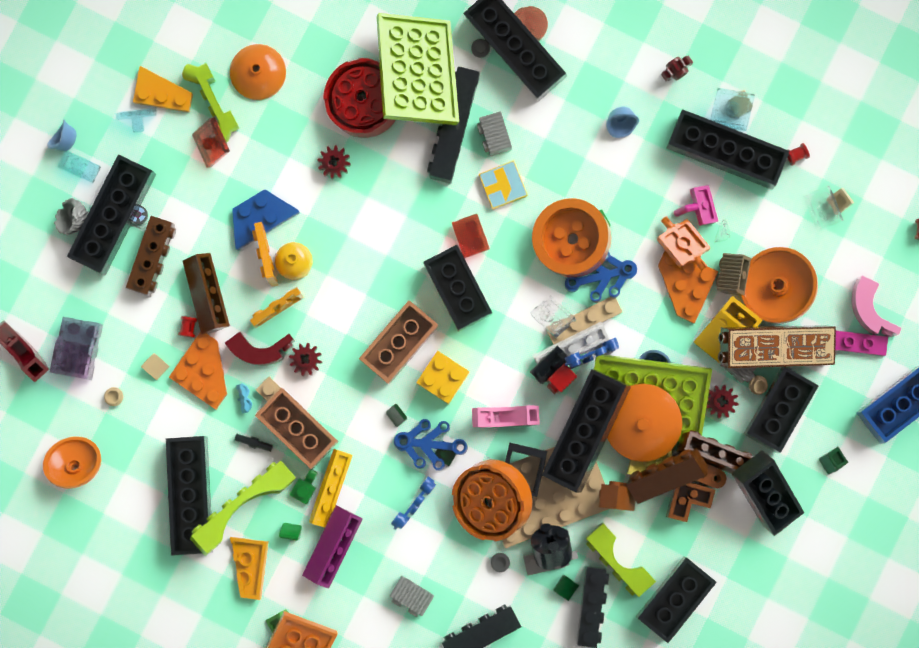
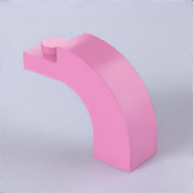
(864, 310)
(505, 416)

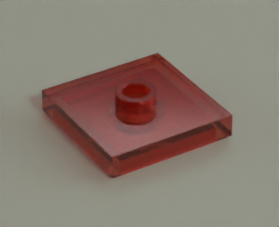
(210, 142)

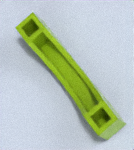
(272, 482)

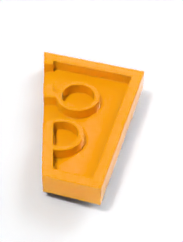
(160, 92)
(263, 253)
(276, 307)
(250, 562)

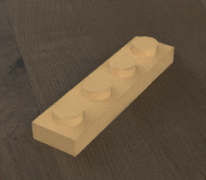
(597, 313)

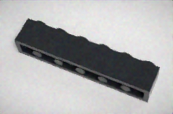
(451, 136)

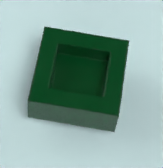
(446, 455)

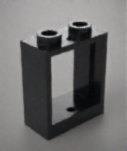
(530, 452)

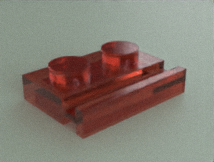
(470, 235)

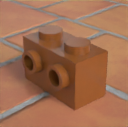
(616, 496)

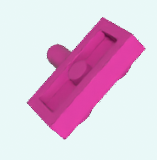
(702, 205)

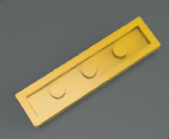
(330, 487)

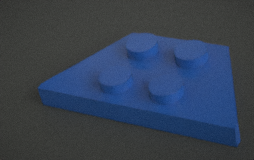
(262, 208)

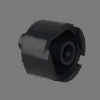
(551, 547)

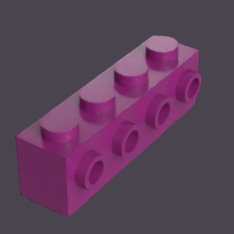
(330, 549)

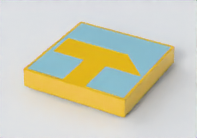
(503, 185)

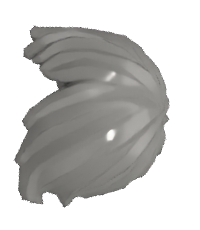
(70, 217)

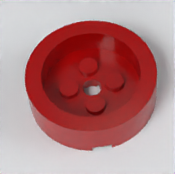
(352, 116)

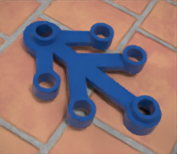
(604, 276)
(574, 359)
(428, 444)
(401, 519)

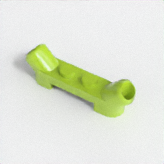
(203, 76)

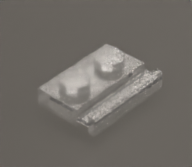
(823, 208)
(552, 316)

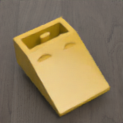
(731, 314)

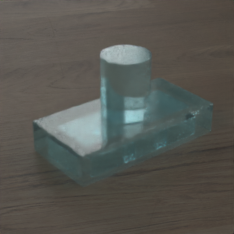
(136, 117)
(79, 166)

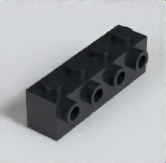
(591, 606)
(485, 631)

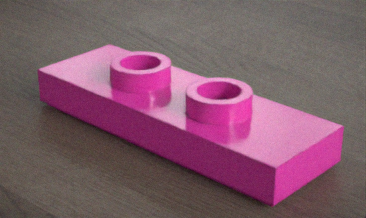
(861, 343)

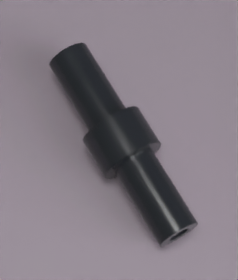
(253, 442)

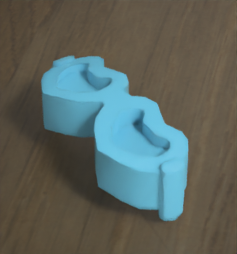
(243, 392)

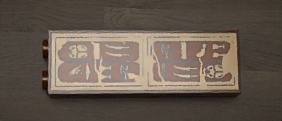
(777, 346)

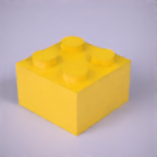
(443, 377)

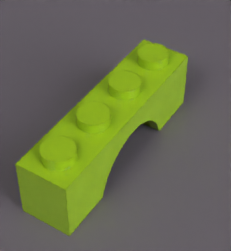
(637, 578)

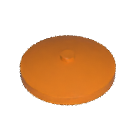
(780, 285)
(646, 424)

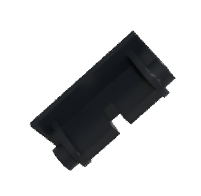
(549, 365)

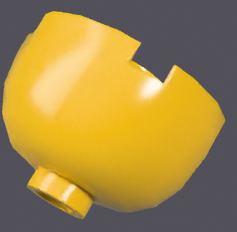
(293, 261)

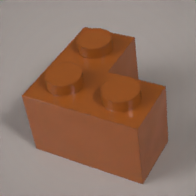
(685, 496)

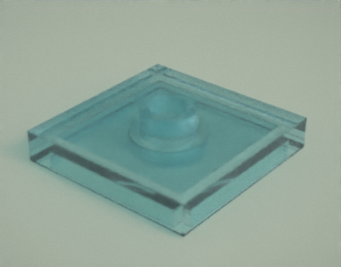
(732, 108)

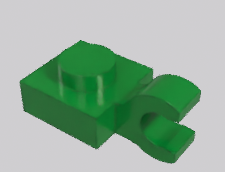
(304, 489)

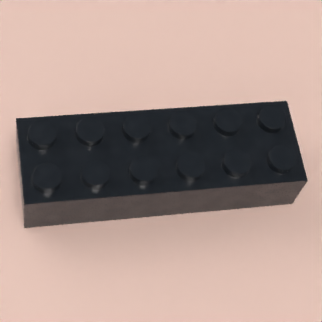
(516, 46)
(727, 149)
(111, 214)
(586, 431)
(187, 490)

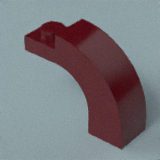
(23, 352)
(258, 356)

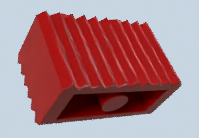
(561, 379)

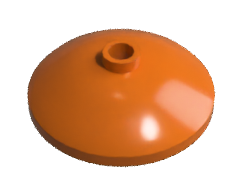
(258, 84)
(71, 454)

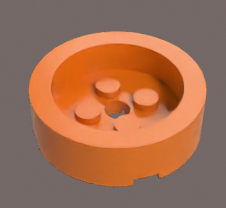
(557, 224)
(509, 497)

